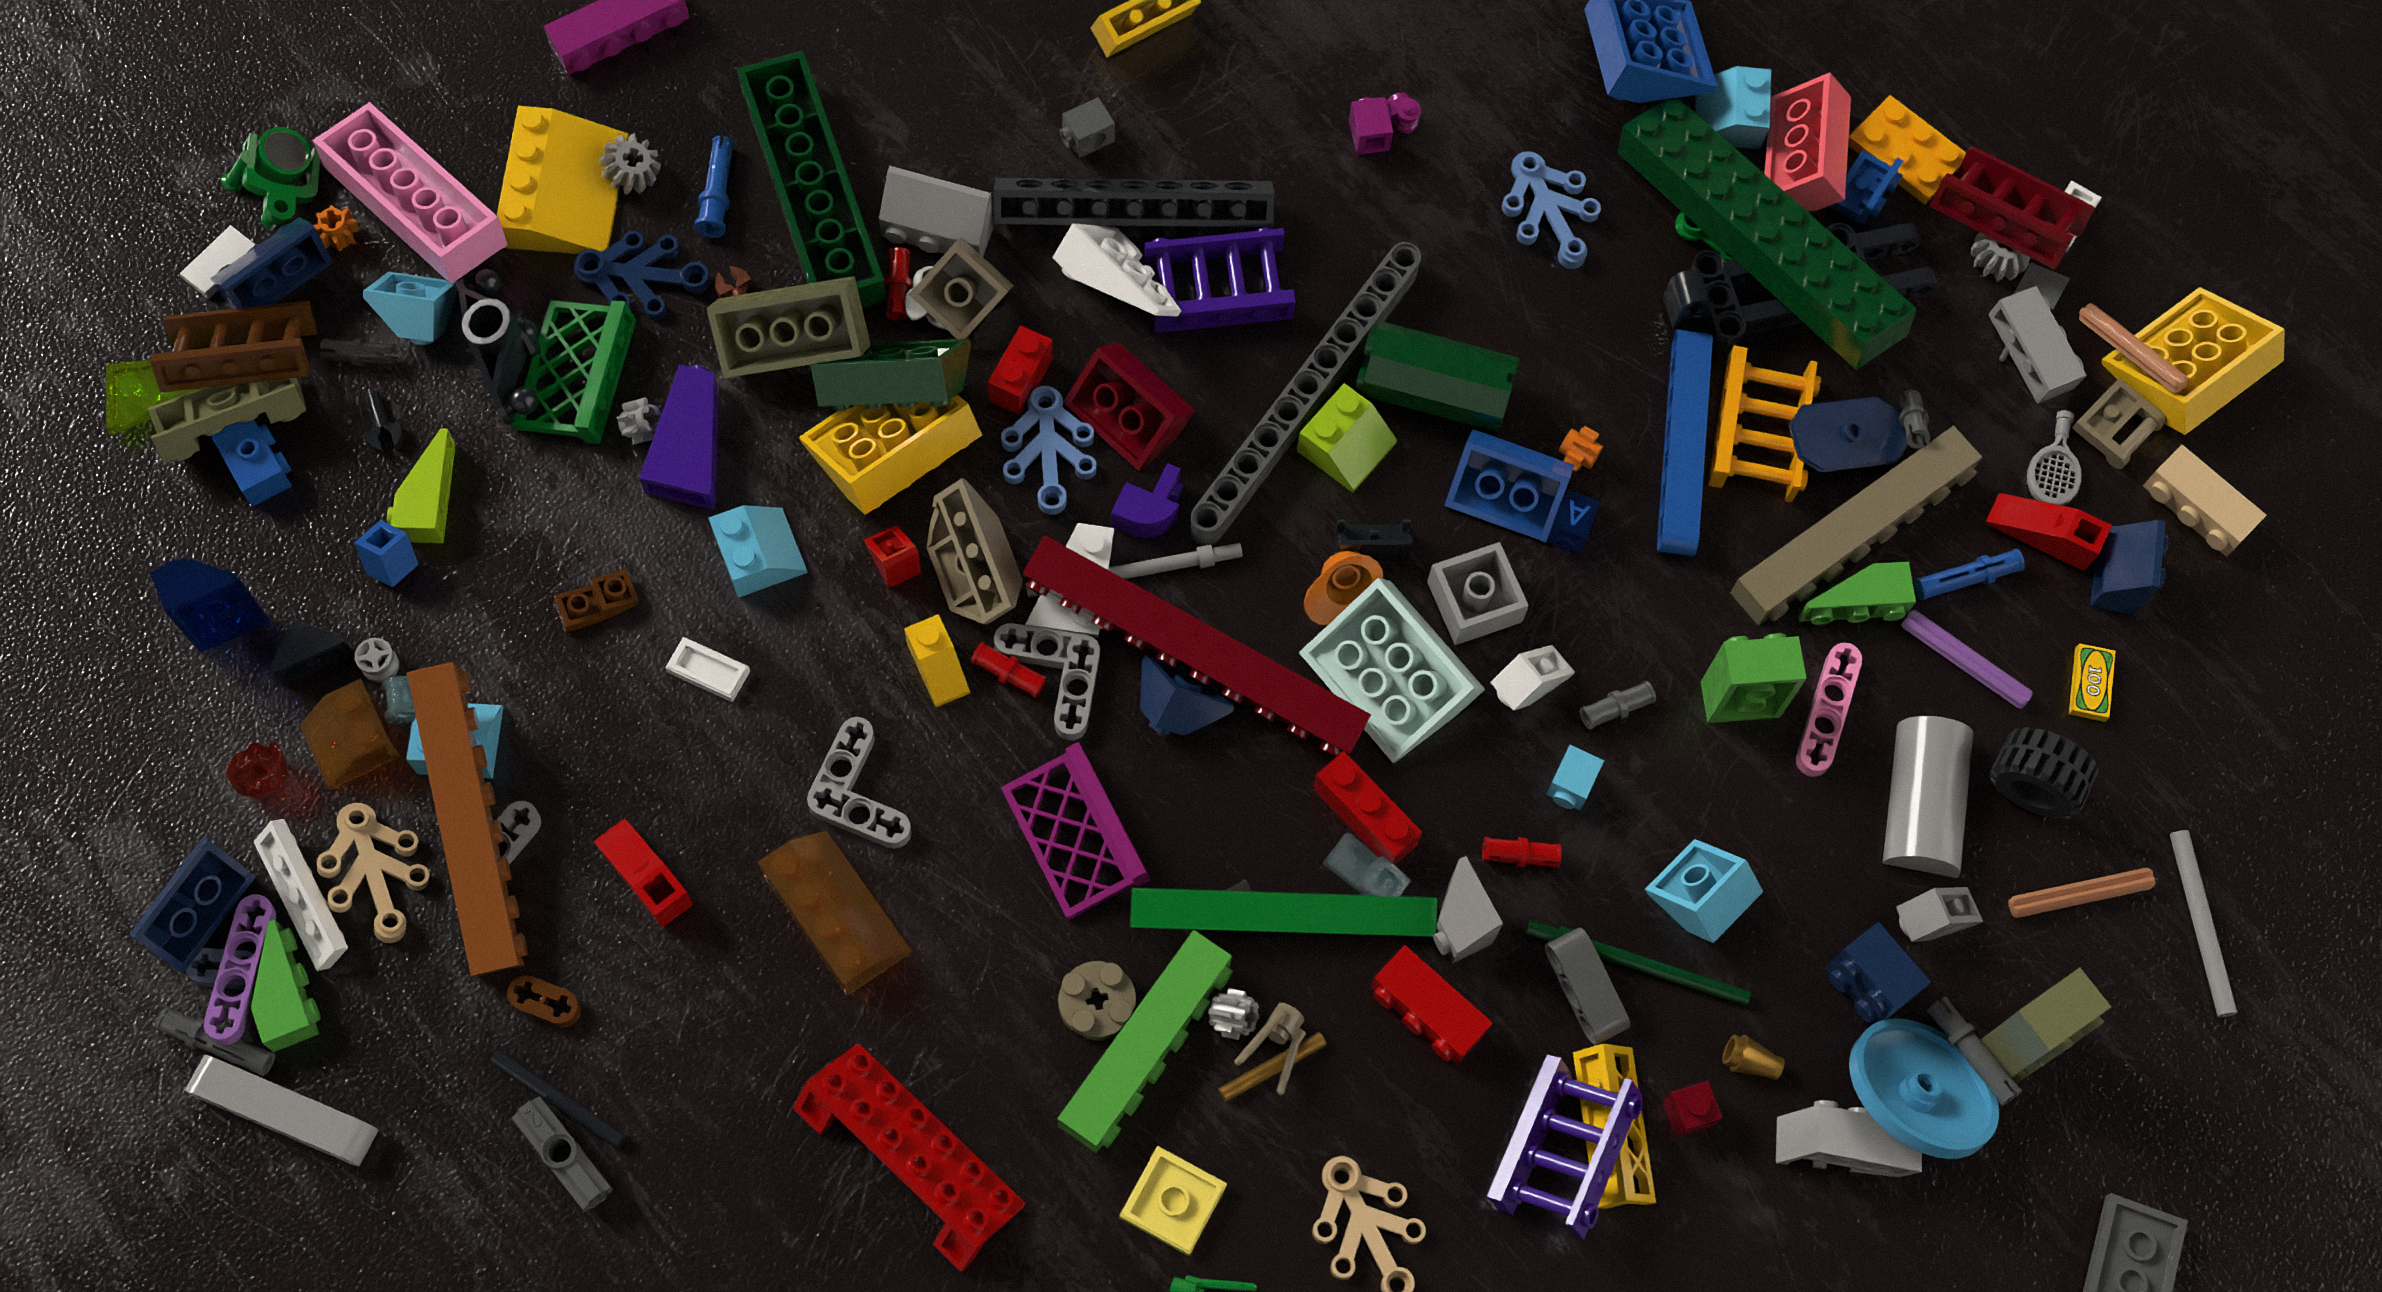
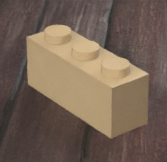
(2204, 500)

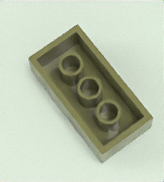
(788, 327)
(2047, 1026)

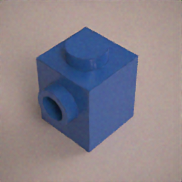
(386, 553)

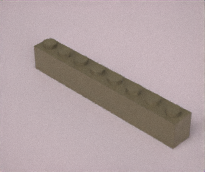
(1855, 526)

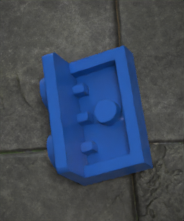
(1865, 187)

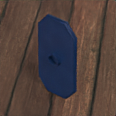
(1848, 434)

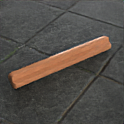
(2133, 348)
(2081, 892)

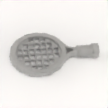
(2064, 420)

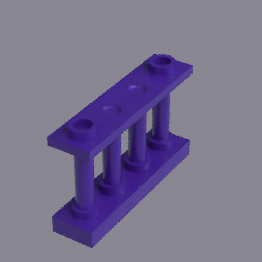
(1229, 310)
(1540, 1118)

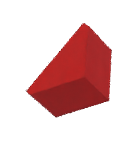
(894, 555)

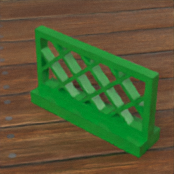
(603, 367)

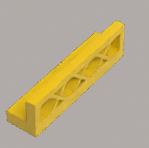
(1598, 1068)

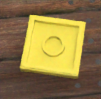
(1173, 1200)

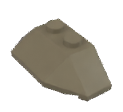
(972, 555)

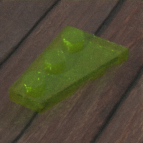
(130, 392)

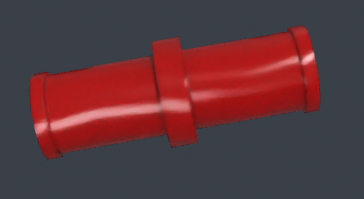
(897, 283)
(1008, 669)
(1521, 852)

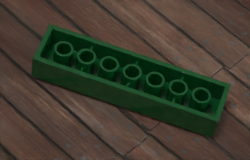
(809, 175)

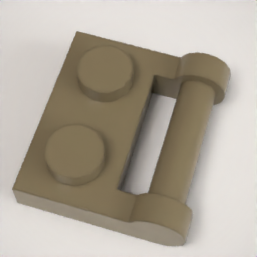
(2111, 414)

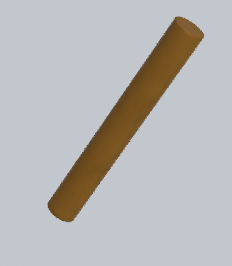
(1270, 1068)

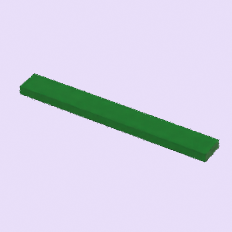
(1283, 912)

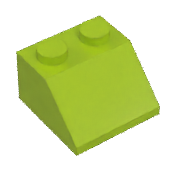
(1346, 438)

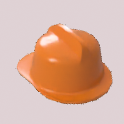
(1340, 583)

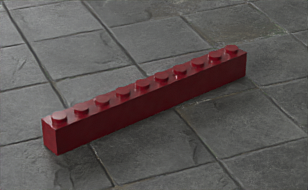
(1195, 646)

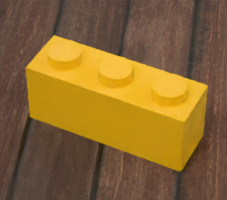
(1138, 20)

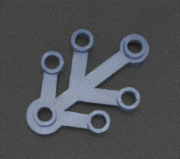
(1549, 203)
(1048, 443)

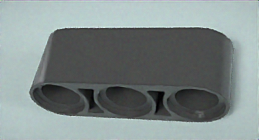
(1587, 986)

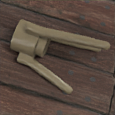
(1280, 1027)

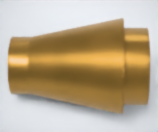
(1751, 1058)

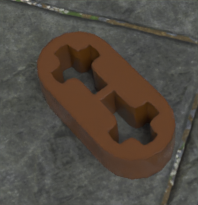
(547, 993)

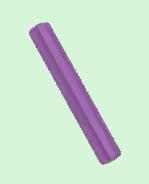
(1967, 659)

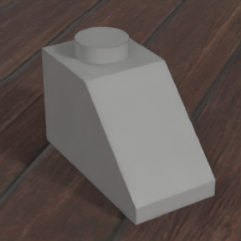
(1938, 913)

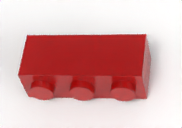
(1366, 809)
(1430, 1005)

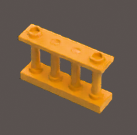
(1730, 433)

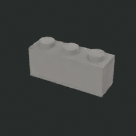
(2037, 344)

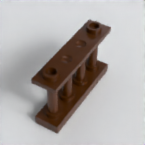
(235, 363)

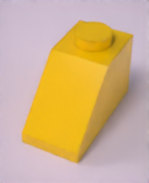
(936, 660)

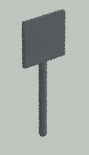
(2049, 284)

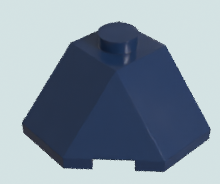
(1176, 701)

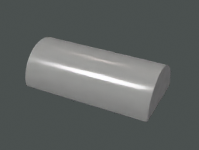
(1929, 795)

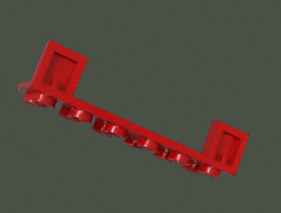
(914, 1148)

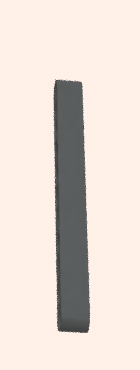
(1301, 405)

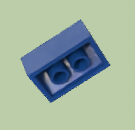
(1509, 485)

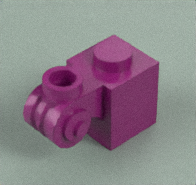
(1373, 121)

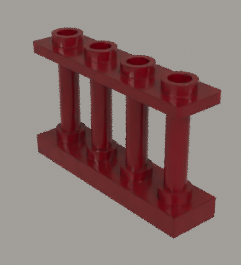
(2004, 221)

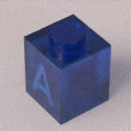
(1573, 522)

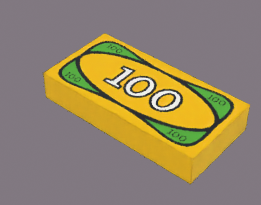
(2092, 682)

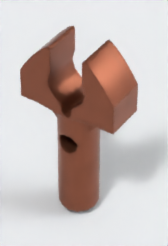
(743, 283)

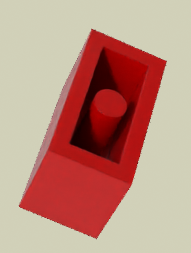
(1020, 370)

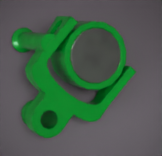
(271, 168)

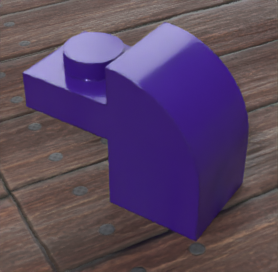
(1148, 513)

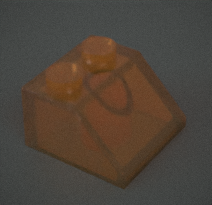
(348, 735)

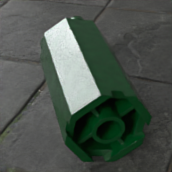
(1437, 375)

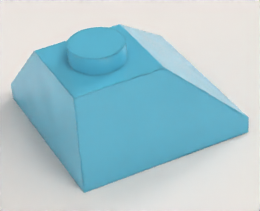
(412, 305)

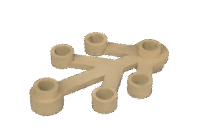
(371, 863)
(1365, 1221)

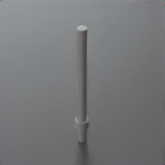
(1204, 556)

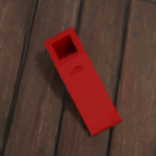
(2052, 528)
(644, 873)

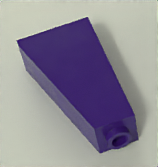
(684, 446)

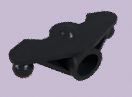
(498, 343)

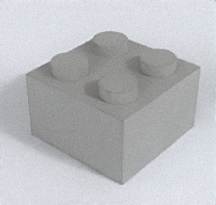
(1477, 593)

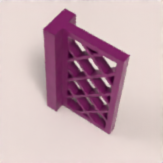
(1103, 814)

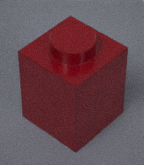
(1692, 1109)

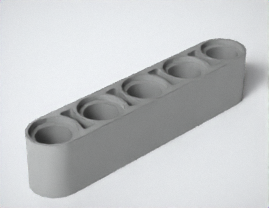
(281, 1110)

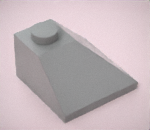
(1466, 916)

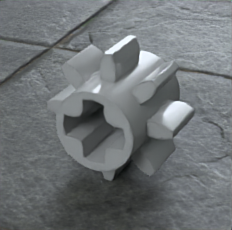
(639, 420)

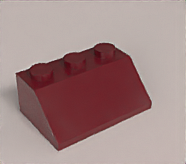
(1128, 405)

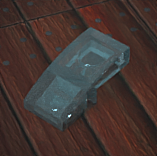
(1364, 869)

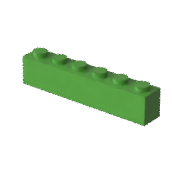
(1145, 1041)

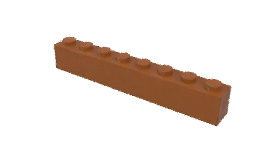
(466, 820)

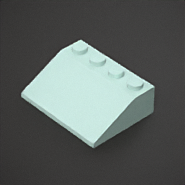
(1392, 667)

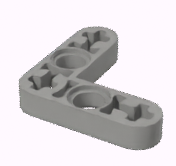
(1063, 658)
(841, 788)

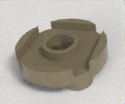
(1084, 1018)

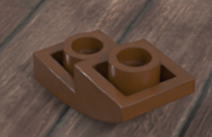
(601, 600)

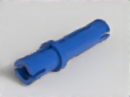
(1984, 570)

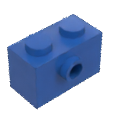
(252, 461)

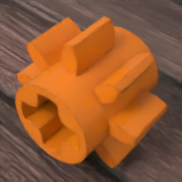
(336, 227)
(1581, 448)

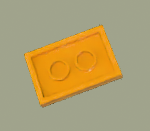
(1900, 133)

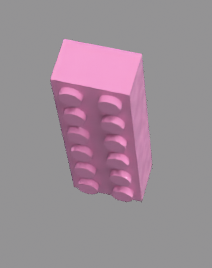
(410, 192)

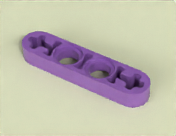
(234, 968)

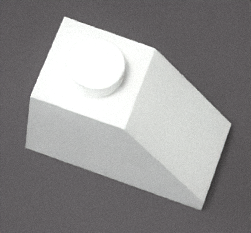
(1531, 677)

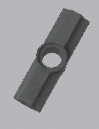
(575, 1173)

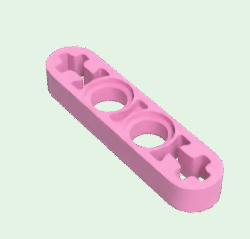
(1832, 710)

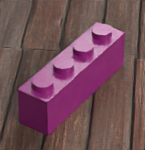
(608, 28)

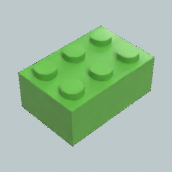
(1753, 678)

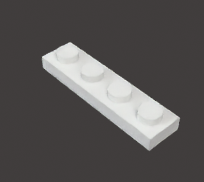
(300, 894)

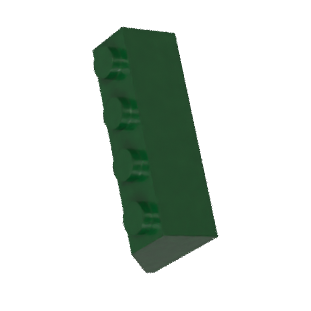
(894, 374)

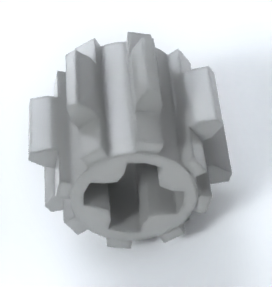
(1233, 1013)

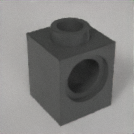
(1087, 128)

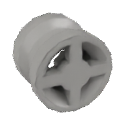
(370, 654)

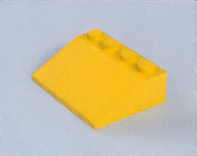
(555, 184)
(2211, 343)
(889, 447)

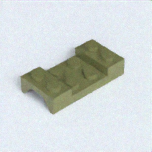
(213, 408)

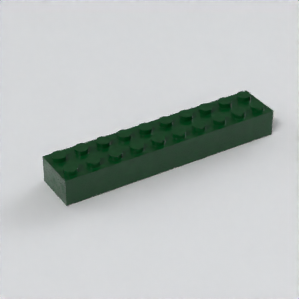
(1766, 232)

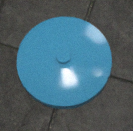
(1922, 1089)

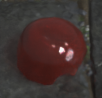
(257, 769)

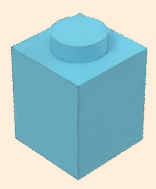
(1574, 778)

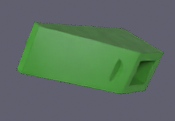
(1873, 592)
(279, 996)

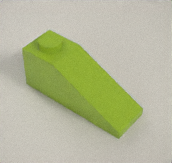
(424, 495)

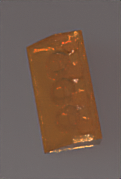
(834, 909)

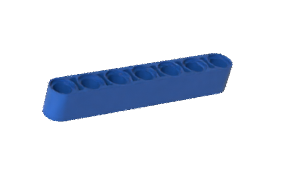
(1685, 443)

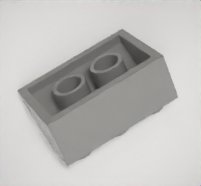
(934, 212)

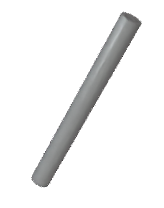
(2203, 924)

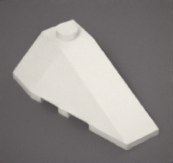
(1111, 264)

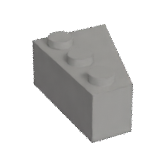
(1843, 1139)

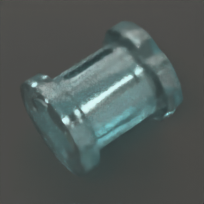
(398, 700)

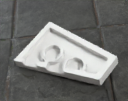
(1094, 544)

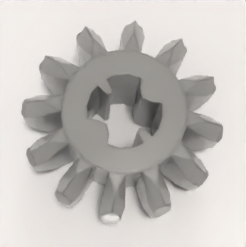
(643, 164)
(1997, 258)

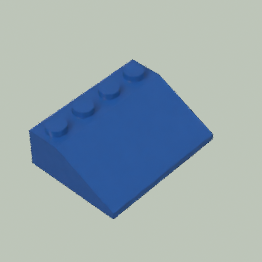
(1649, 49)

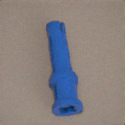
(714, 198)

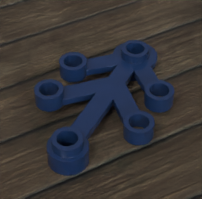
(637, 271)

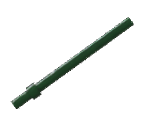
(1648, 966)

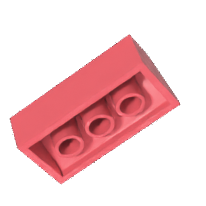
(1810, 142)

